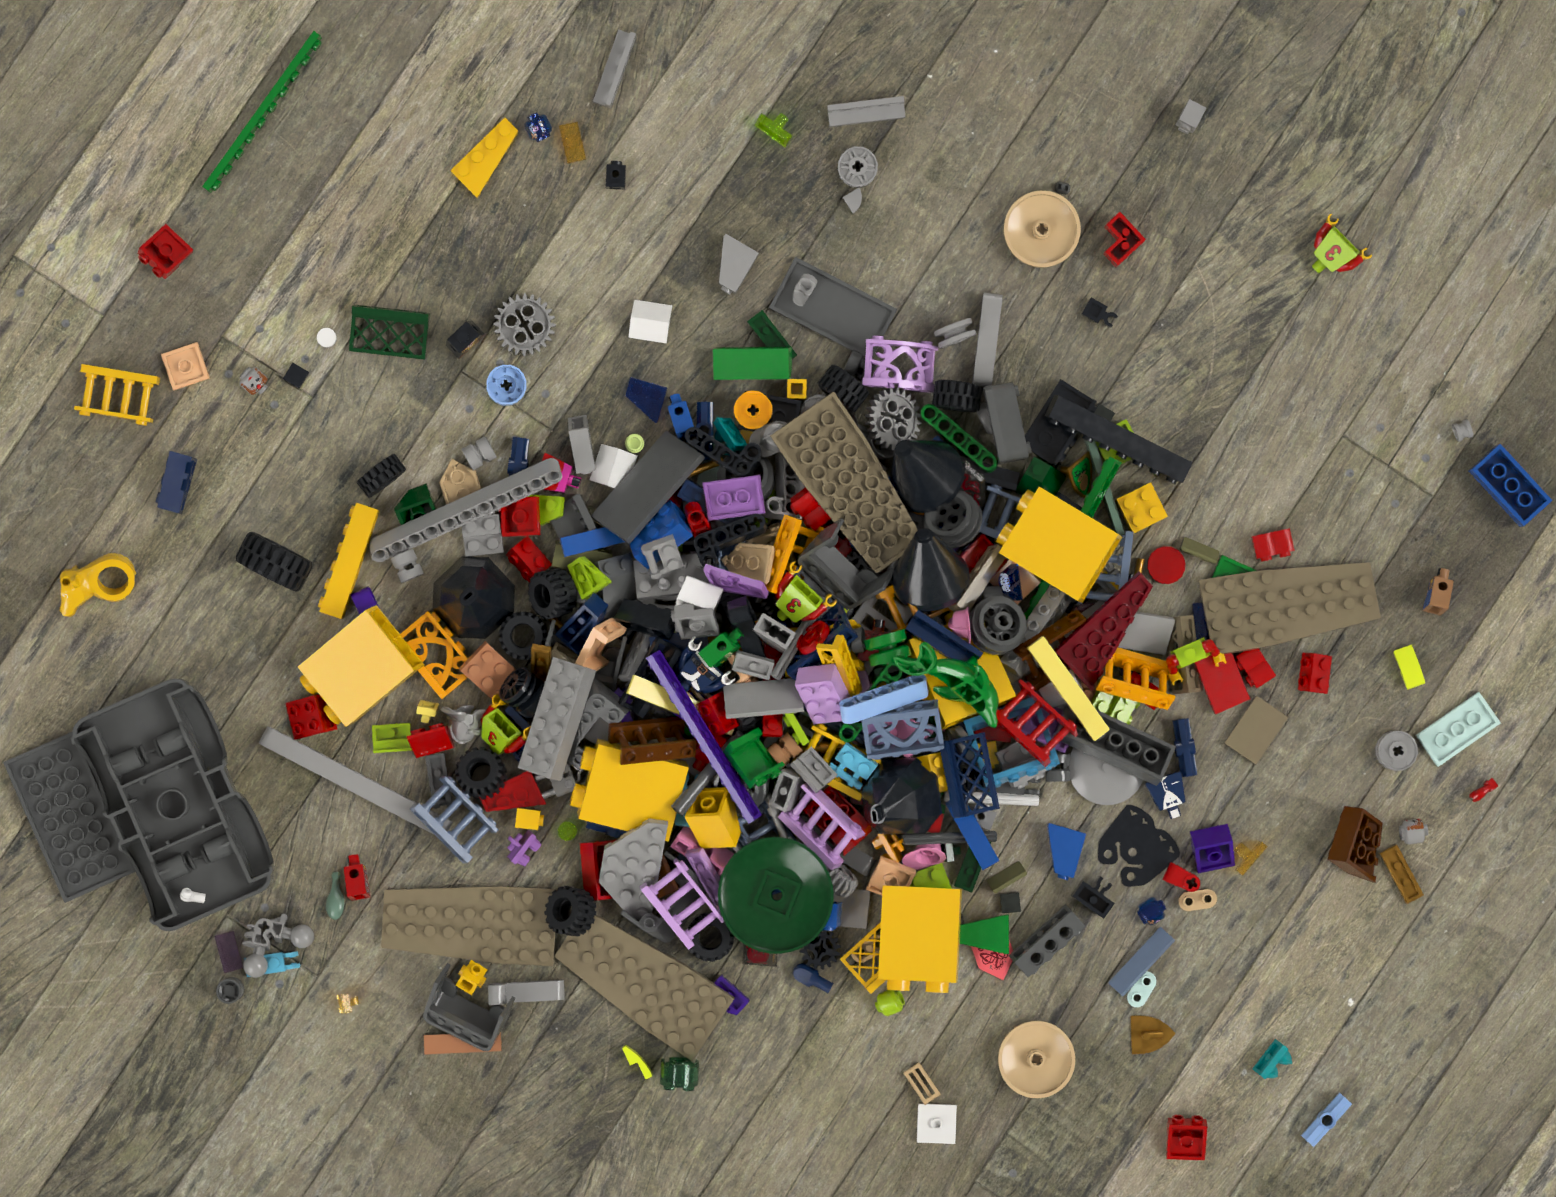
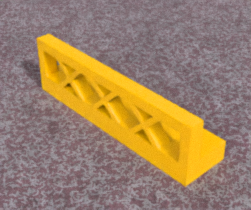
(842, 659)

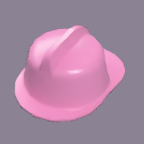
(960, 623)
(924, 856)

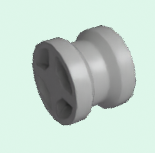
(1462, 430)

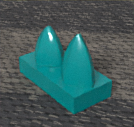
(729, 433)
(1273, 1055)

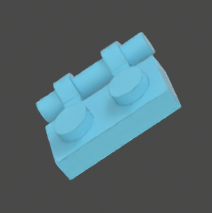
(855, 761)

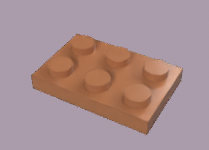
(487, 669)

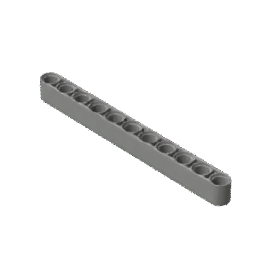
(465, 510)
(344, 776)

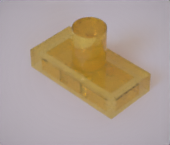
(572, 142)
(1248, 855)

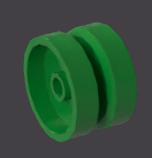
(887, 647)

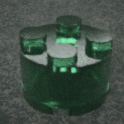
(679, 1073)

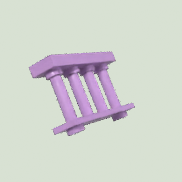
(810, 838)
(664, 905)

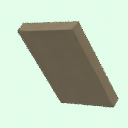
(1255, 730)

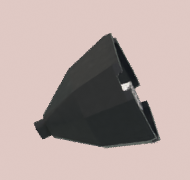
(487, 606)
(901, 797)

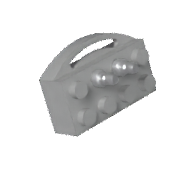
(670, 583)

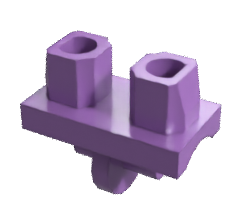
(519, 846)

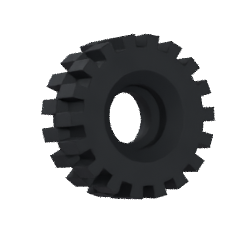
(381, 475)

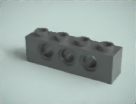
(1048, 931)

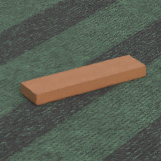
(449, 1044)

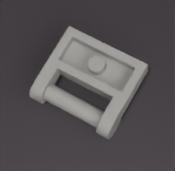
(668, 553)

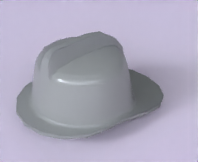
(762, 438)

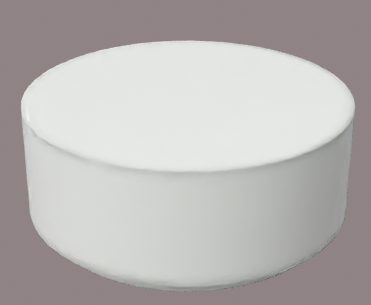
(326, 337)

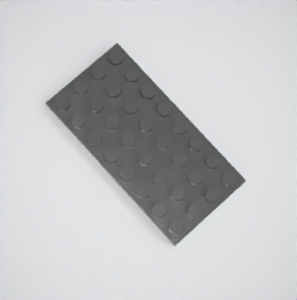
(68, 817)

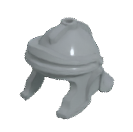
(462, 724)

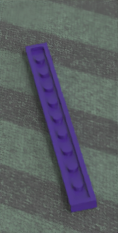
(704, 737)

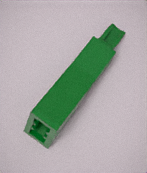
(987, 934)

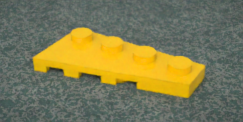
(484, 158)

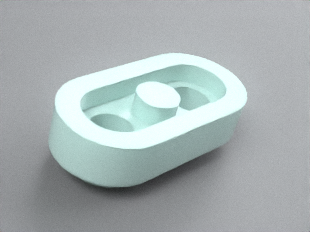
(1141, 989)

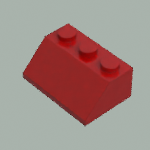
(591, 863)

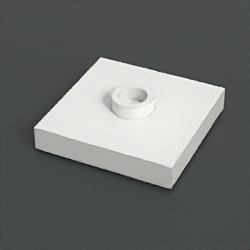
(936, 1123)

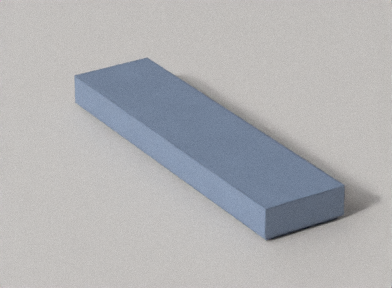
(1141, 961)

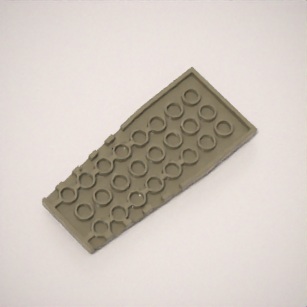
(847, 480)
(1286, 604)
(471, 923)
(647, 985)

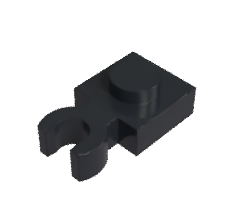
(1096, 311)

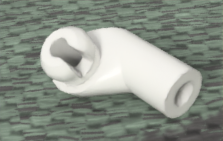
(190, 896)

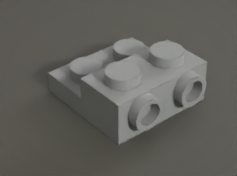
(483, 536)
(694, 622)
(1014, 756)

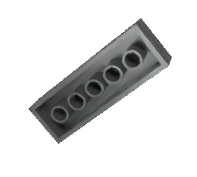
(1122, 747)

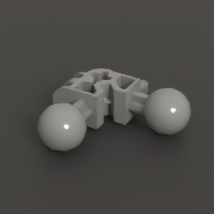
(256, 964)

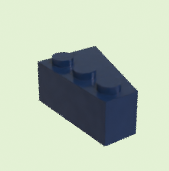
(176, 482)
(580, 624)

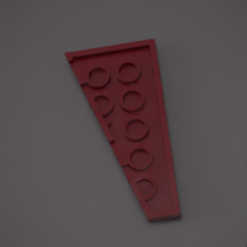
(1097, 639)

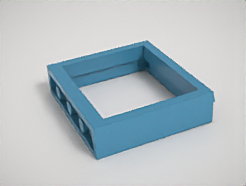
(1013, 774)

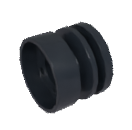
(522, 692)

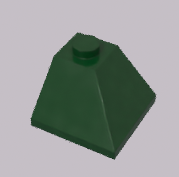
(1040, 475)
(414, 504)

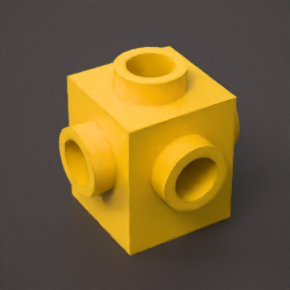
(471, 977)

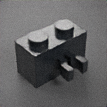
(1093, 898)

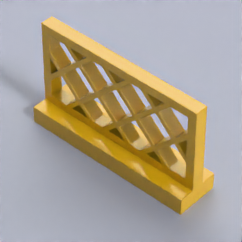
(873, 982)

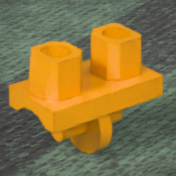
(892, 845)

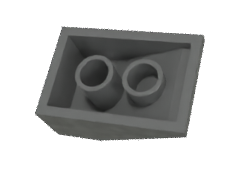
(622, 575)

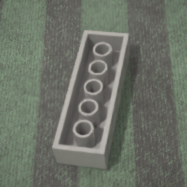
(556, 719)

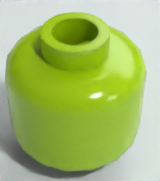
(890, 1002)

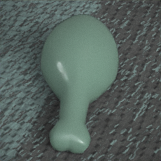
(335, 899)

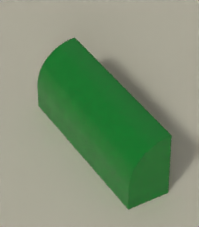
(752, 363)

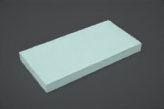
(1458, 729)

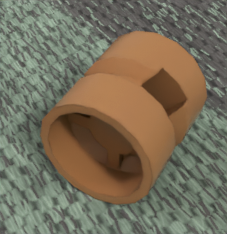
(784, 749)

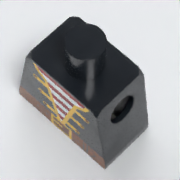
(464, 338)

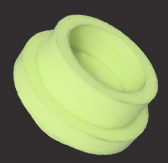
(634, 443)

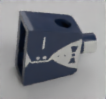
(1168, 793)

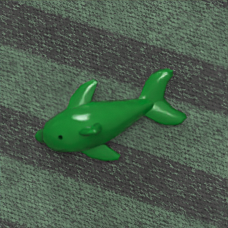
(964, 680)

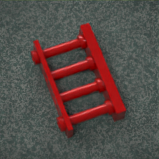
(1028, 741)

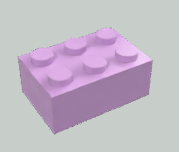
(821, 692)

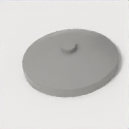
(1099, 780)

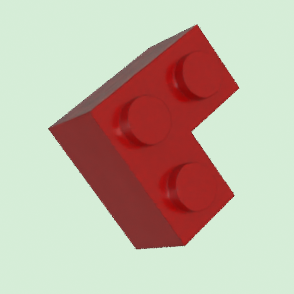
(1126, 238)

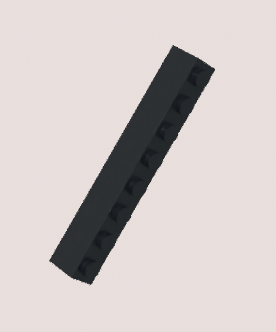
(1118, 439)

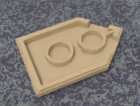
(458, 482)
(751, 561)

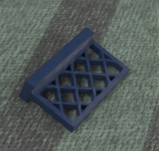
(813, 658)
(956, 783)

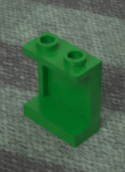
(752, 759)

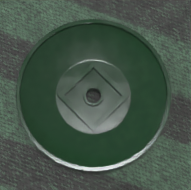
(748, 901)

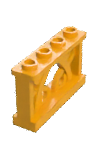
(439, 680)

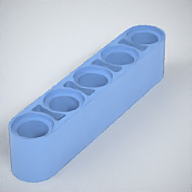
(883, 699)

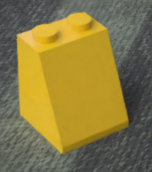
(714, 819)

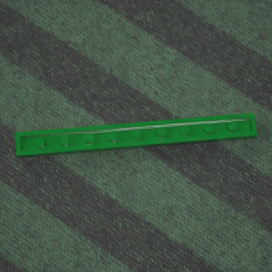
(267, 106)
(1089, 508)

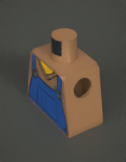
(1438, 600)

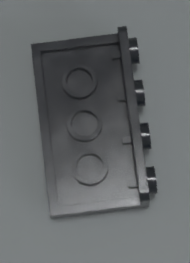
(1051, 440)

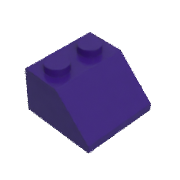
(1212, 848)

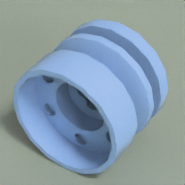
(496, 379)

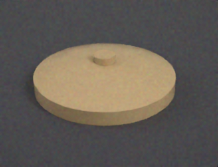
(1042, 229)
(1036, 1059)

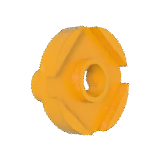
(744, 403)

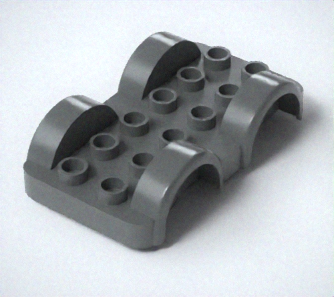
(175, 802)

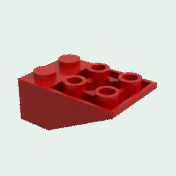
(430, 741)
(839, 832)

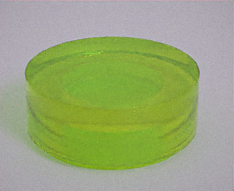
(567, 831)

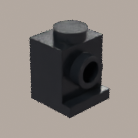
(619, 182)

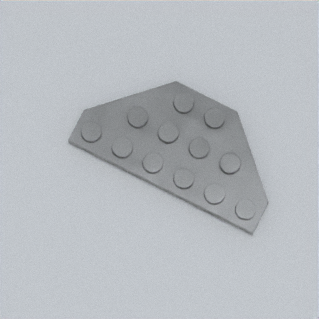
(633, 862)

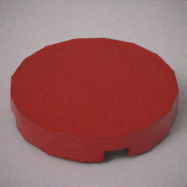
(1166, 565)
(816, 634)

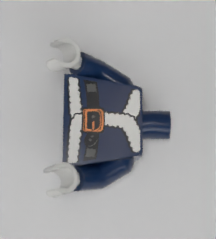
(697, 673)

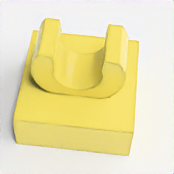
(427, 710)

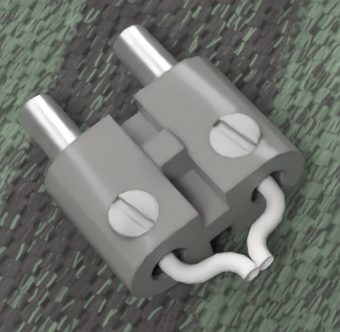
(564, 786)

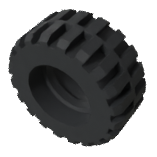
(274, 561)

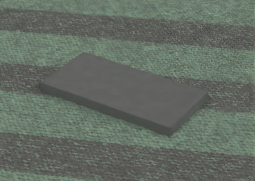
(834, 308)
(647, 487)

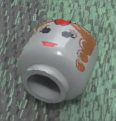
(253, 380)
(1413, 831)

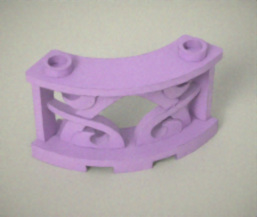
(880, 378)

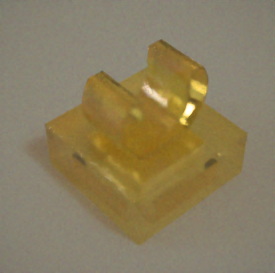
(345, 1002)

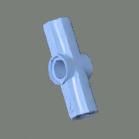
(1317, 1129)

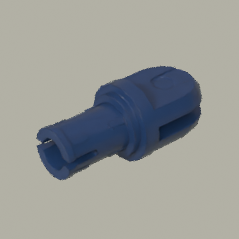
(810, 977)

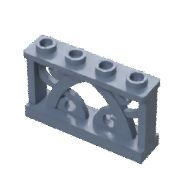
(915, 742)

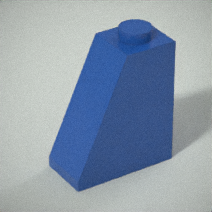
(1065, 849)

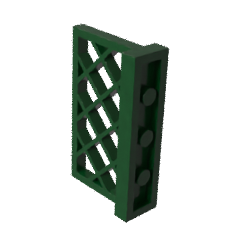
(389, 314)

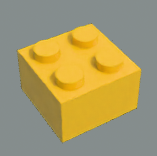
(1141, 508)

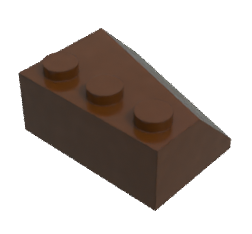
(1356, 843)

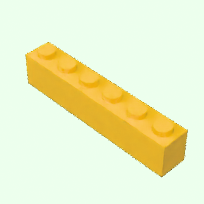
(349, 560)

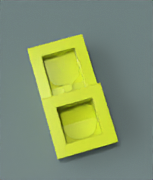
(1409, 667)
(633, 1057)

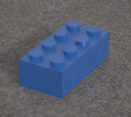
(1510, 485)

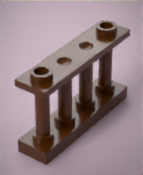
(1052, 633)
(647, 730)

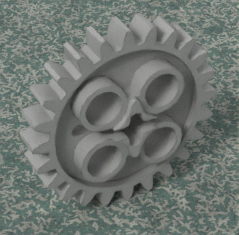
(509, 333)
(898, 403)

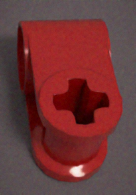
(698, 523)
(1178, 876)

